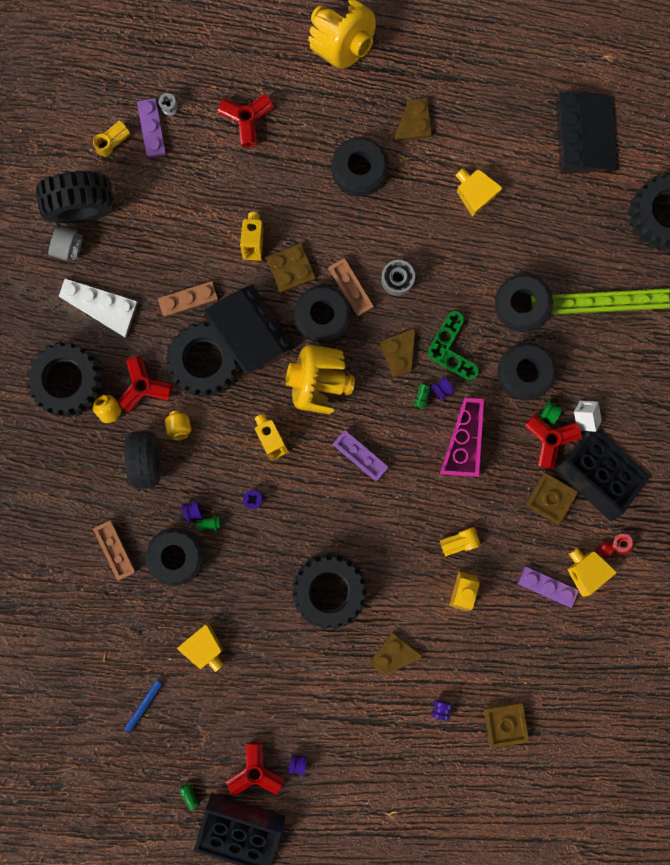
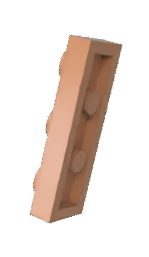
(350, 287)
(187, 299)
(114, 550)

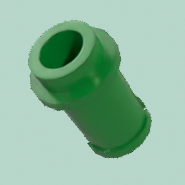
(422, 396)
(209, 523)
(189, 796)

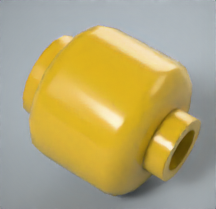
(107, 408)
(177, 425)

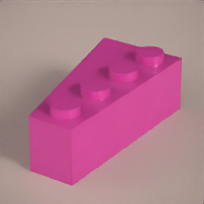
(465, 444)

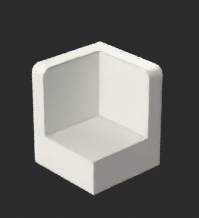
(588, 415)

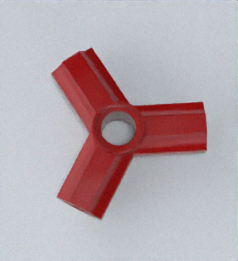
(247, 128)
(154, 388)
(562, 435)
(254, 760)

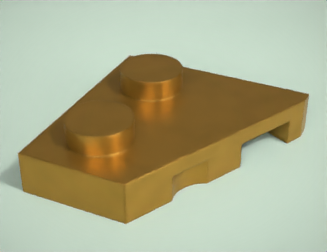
(415, 121)
(399, 352)
(393, 655)

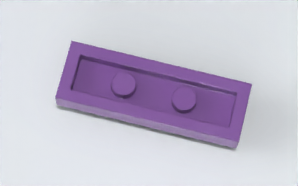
(151, 128)
(360, 455)
(548, 587)

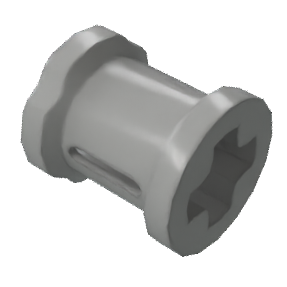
(170, 99)

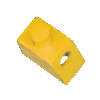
(476, 190)
(252, 237)
(273, 442)
(589, 571)
(464, 591)
(203, 648)

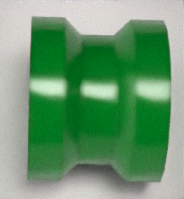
(551, 412)

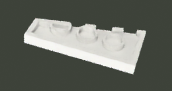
(103, 306)

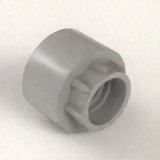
(65, 243)
(398, 267)

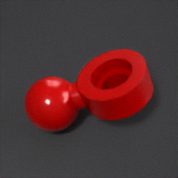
(606, 549)

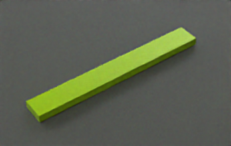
(609, 301)

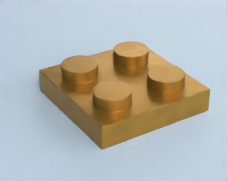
(290, 268)
(551, 498)
(506, 725)

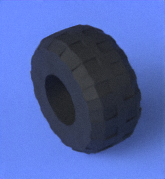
(359, 149)
(518, 285)
(322, 296)
(542, 362)
(142, 459)
(156, 556)

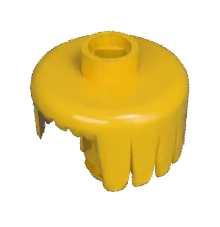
(342, 39)
(315, 375)

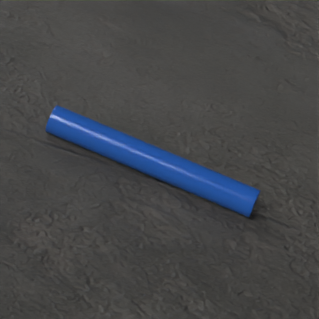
(142, 707)

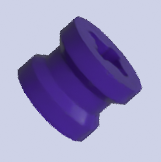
(443, 388)
(255, 497)
(192, 511)
(441, 710)
(297, 764)

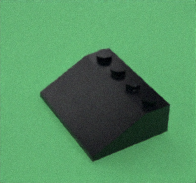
(585, 133)
(249, 329)
(602, 474)
(238, 832)

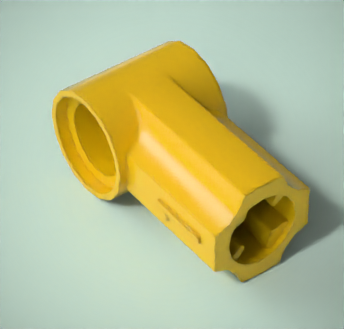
(112, 136)
(464, 540)

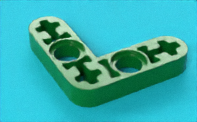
(446, 353)

